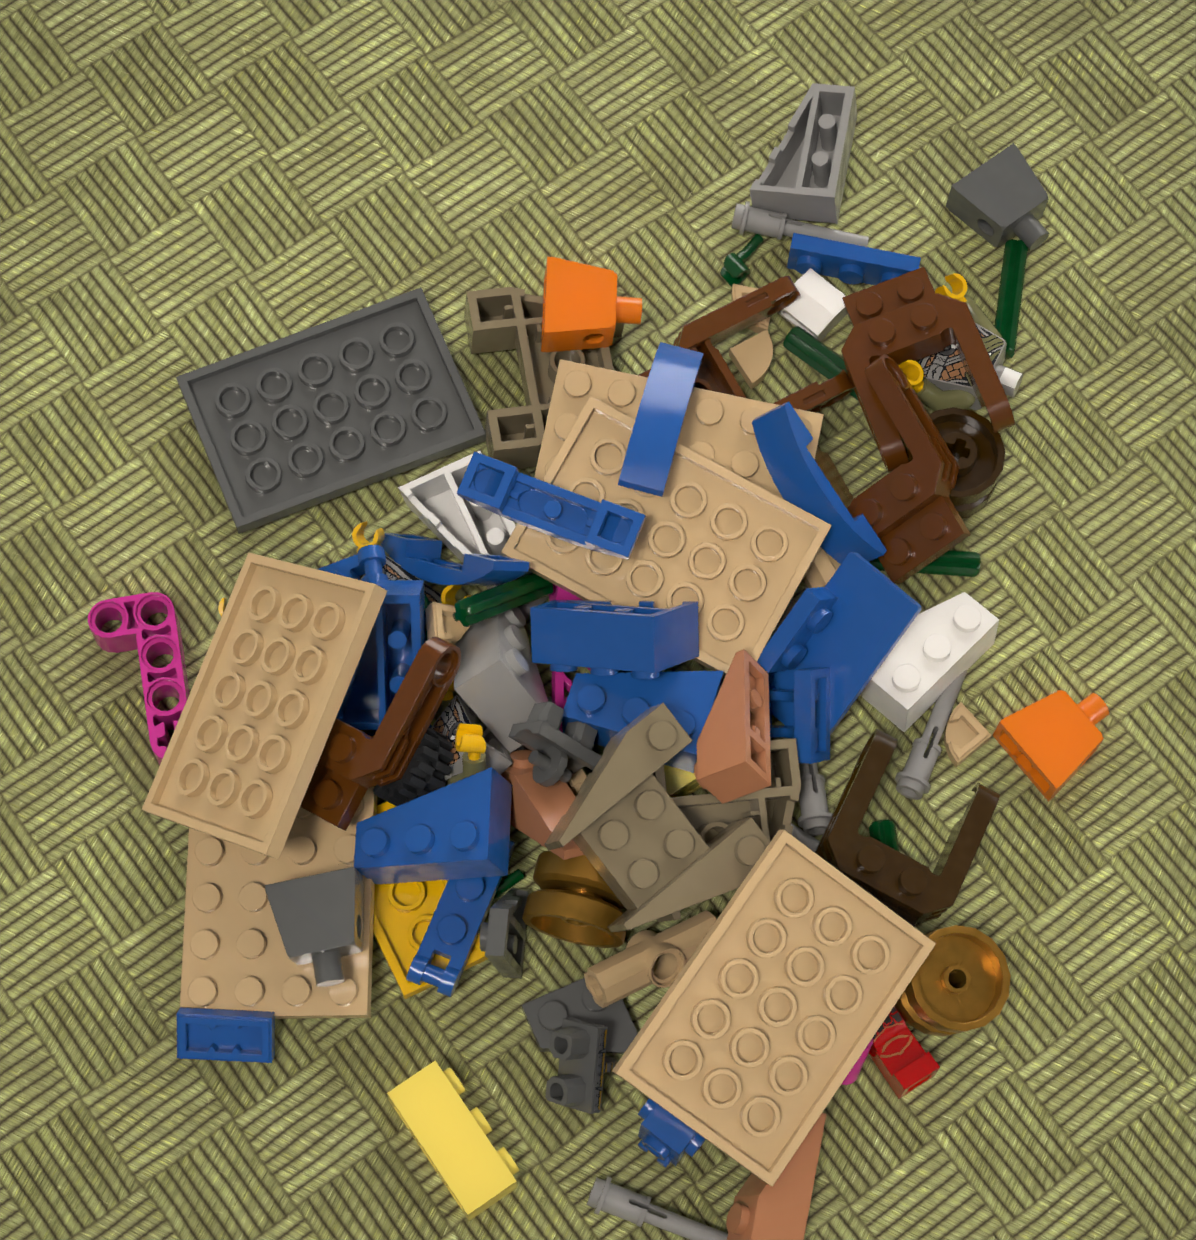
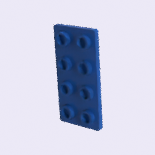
(839, 627)

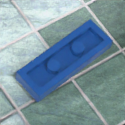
(847, 261)

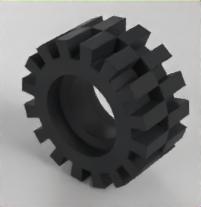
(423, 772)

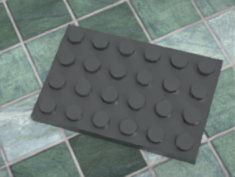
(330, 410)

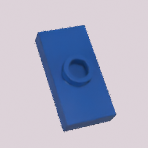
(225, 1035)

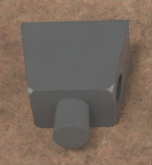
(1002, 200)
(320, 920)

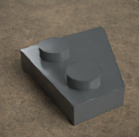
(505, 933)
(576, 1001)

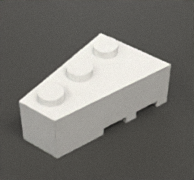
(454, 520)
(930, 657)

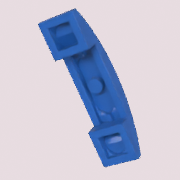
(660, 419)
(802, 483)
(549, 508)
(422, 559)

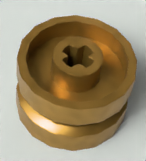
(573, 902)
(957, 985)

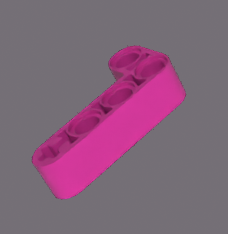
(151, 643)

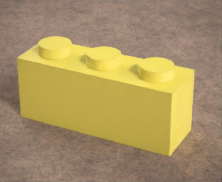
(454, 1139)

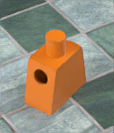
(582, 306)
(1053, 738)

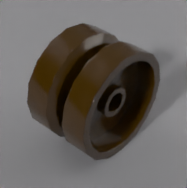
(976, 451)

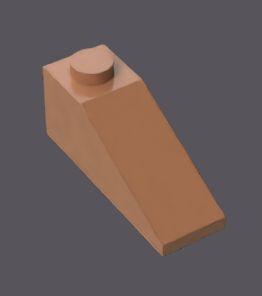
(736, 735)
(535, 807)
(779, 1209)

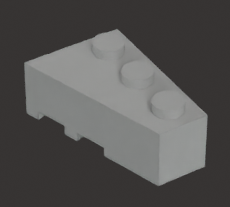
(813, 158)
(499, 674)

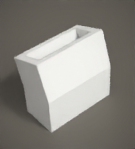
(818, 306)

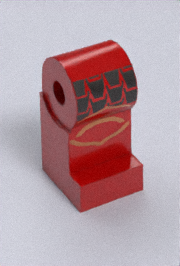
(901, 1056)

